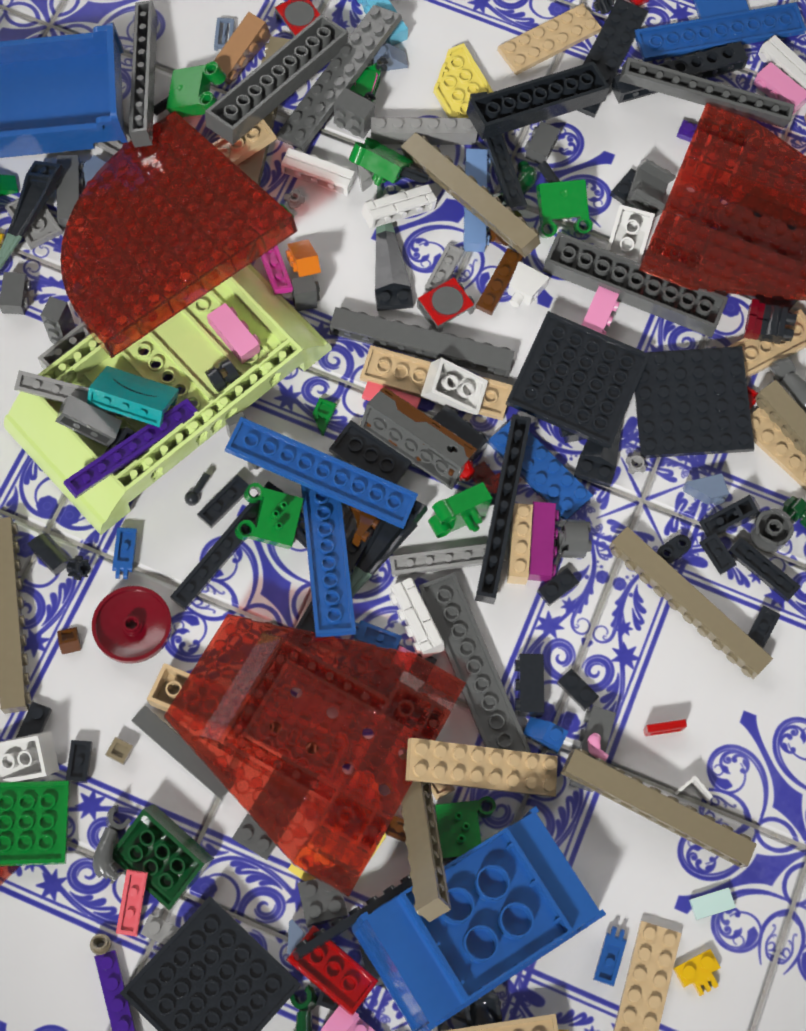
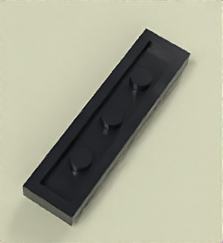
(764, 569)

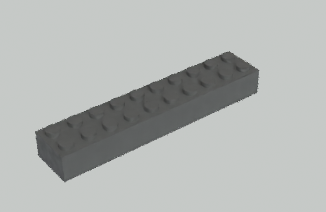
(275, 79)
(596, 267)

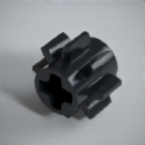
(603, 6)
(78, 567)

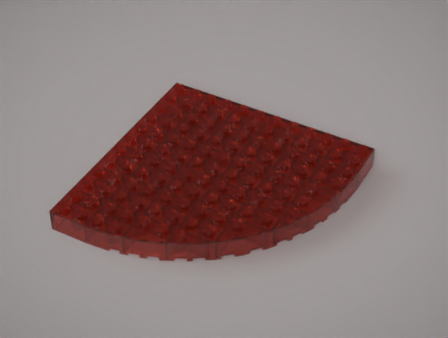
(162, 233)

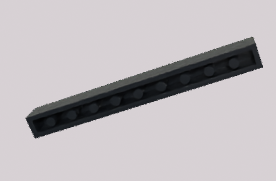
(503, 509)

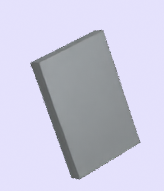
(42, 229)

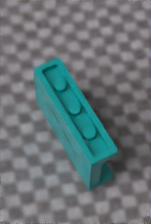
(132, 395)

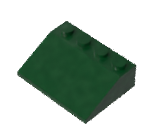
(165, 852)

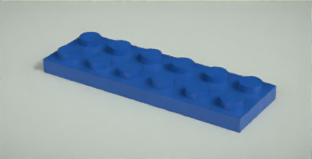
(546, 474)

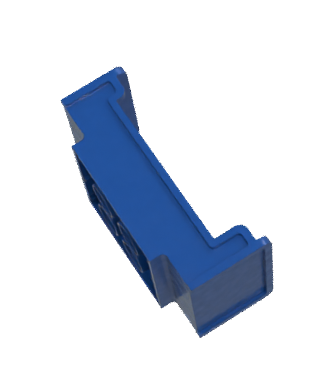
(61, 92)
(507, 910)

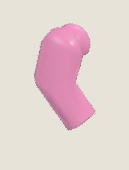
(595, 748)

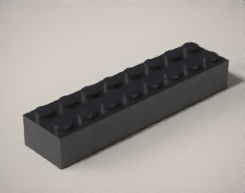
(537, 100)

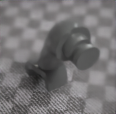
(785, 374)
(103, 854)

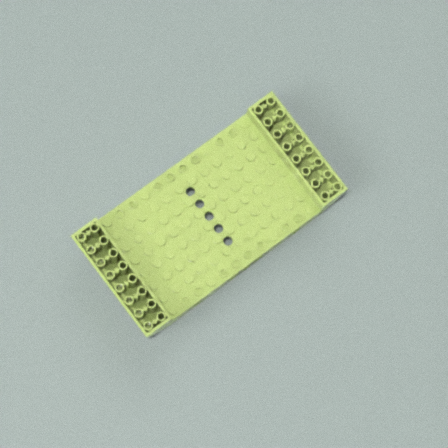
(186, 350)

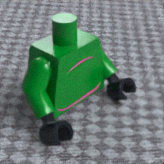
(369, 80)

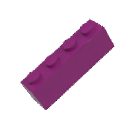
(542, 541)

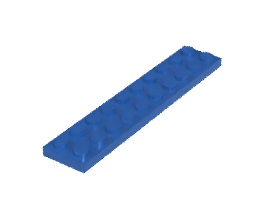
(718, 31)
(321, 472)
(328, 565)

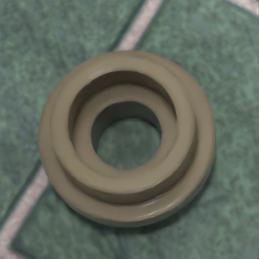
(96, 940)

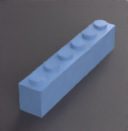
(474, 230)

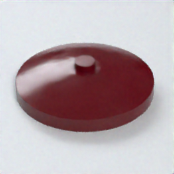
(131, 624)

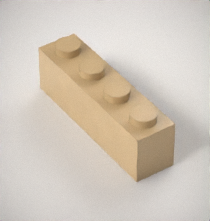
(520, 544)

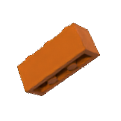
(303, 258)

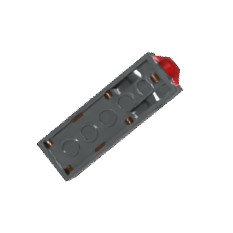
(419, 438)

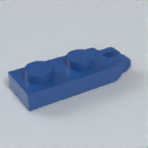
(124, 551)
(375, 635)
(610, 957)

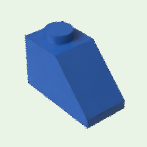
(545, 734)

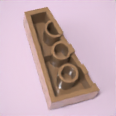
(242, 46)

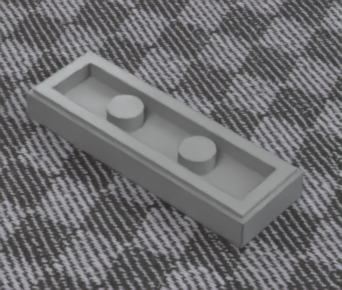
(445, 266)

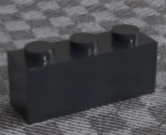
(462, 428)
(530, 685)

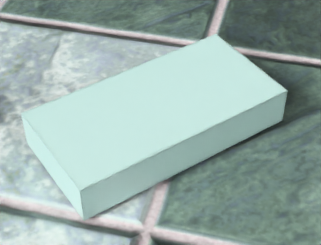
(712, 903)

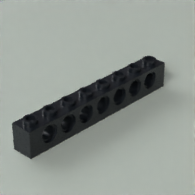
(702, 65)

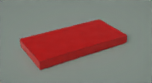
(335, 974)

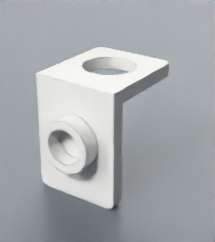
(700, 786)

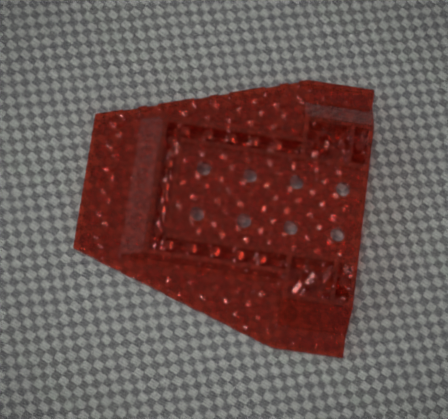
(754, 173)
(298, 798)

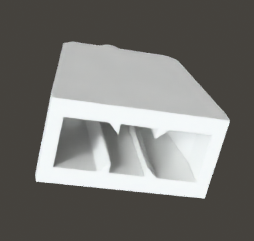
(526, 285)

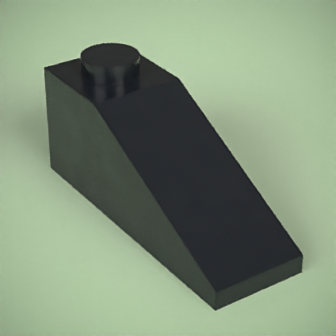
(731, 516)

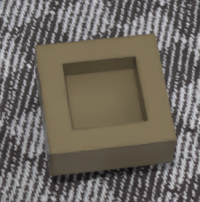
(119, 750)

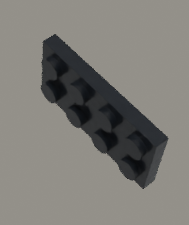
(369, 453)

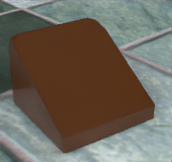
(69, 640)

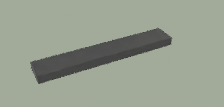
(178, 749)

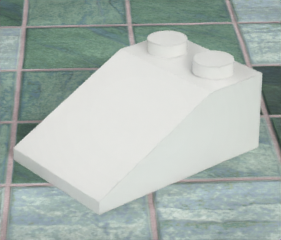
(630, 233)
(454, 387)
(27, 757)

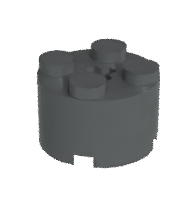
(573, 538)
(771, 540)

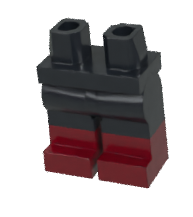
(768, 322)

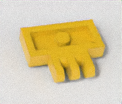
(698, 972)

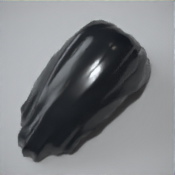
(484, 1010)

